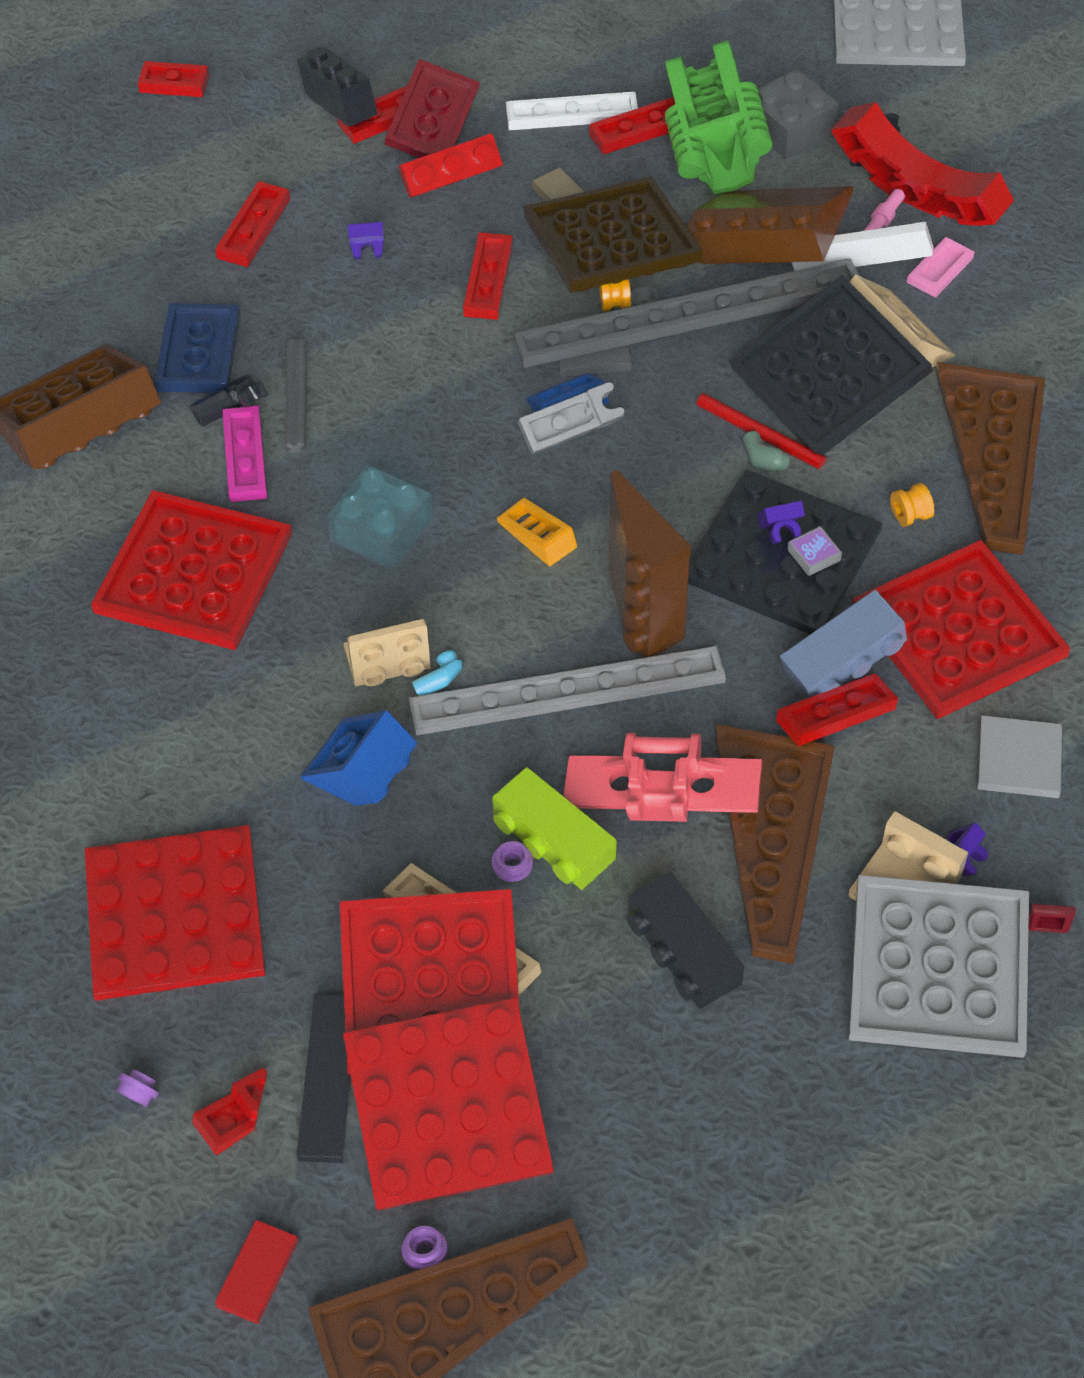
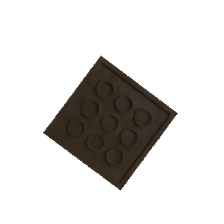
(612, 234)

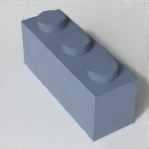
(845, 646)

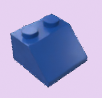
(361, 758)

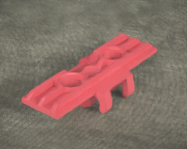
(663, 793)

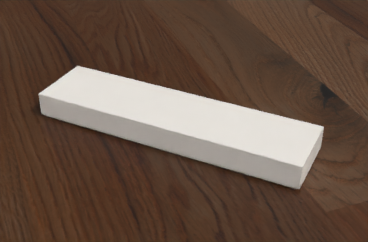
(567, 110)
(878, 246)

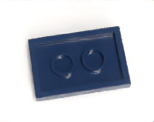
(197, 348)

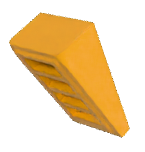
(549, 548)

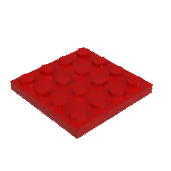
(192, 570)
(967, 629)
(173, 912)
(426, 955)
(447, 1104)

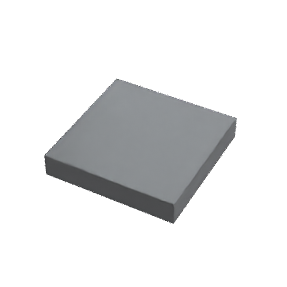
(1019, 756)

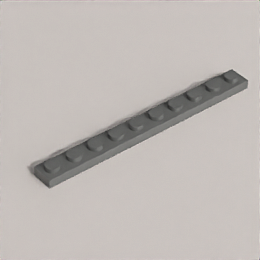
(676, 314)

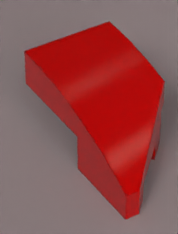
(233, 1115)

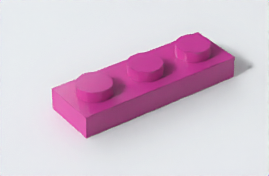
(244, 454)

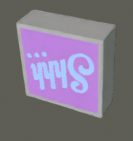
(814, 551)

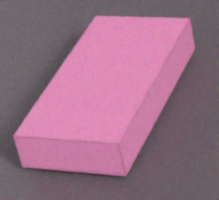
(940, 269)

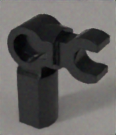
(239, 393)

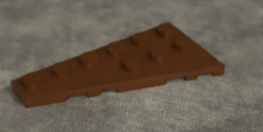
(996, 439)
(779, 841)
(445, 1311)

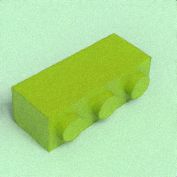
(553, 829)

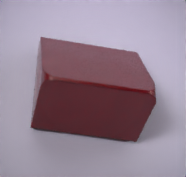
(1050, 917)

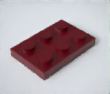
(431, 110)

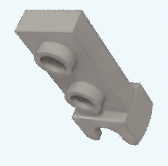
(569, 419)

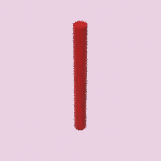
(767, 434)

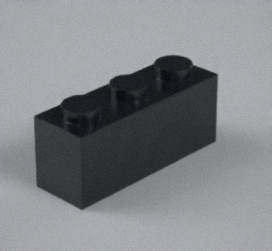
(337, 86)
(684, 941)

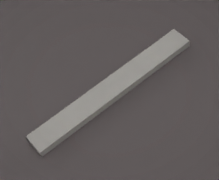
(566, 690)

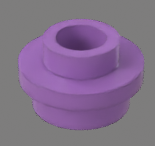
(508, 851)
(137, 1087)
(424, 1237)

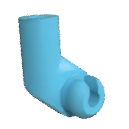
(441, 677)

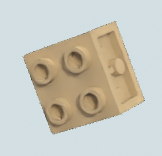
(388, 653)
(914, 854)

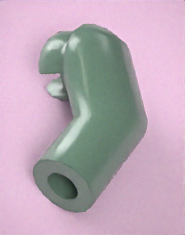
(763, 456)

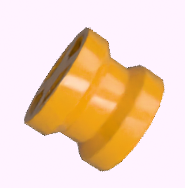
(615, 295)
(912, 504)

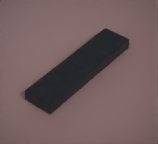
(325, 1085)

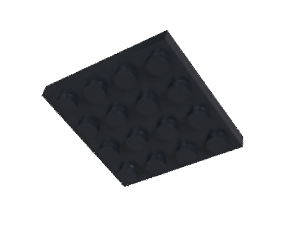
(830, 366)
(751, 571)

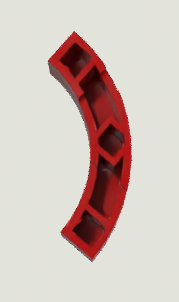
(927, 183)

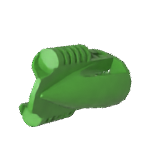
(716, 122)

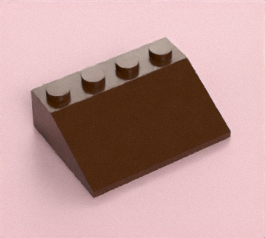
(769, 224)
(75, 405)
(646, 571)

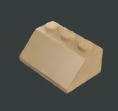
(903, 320)

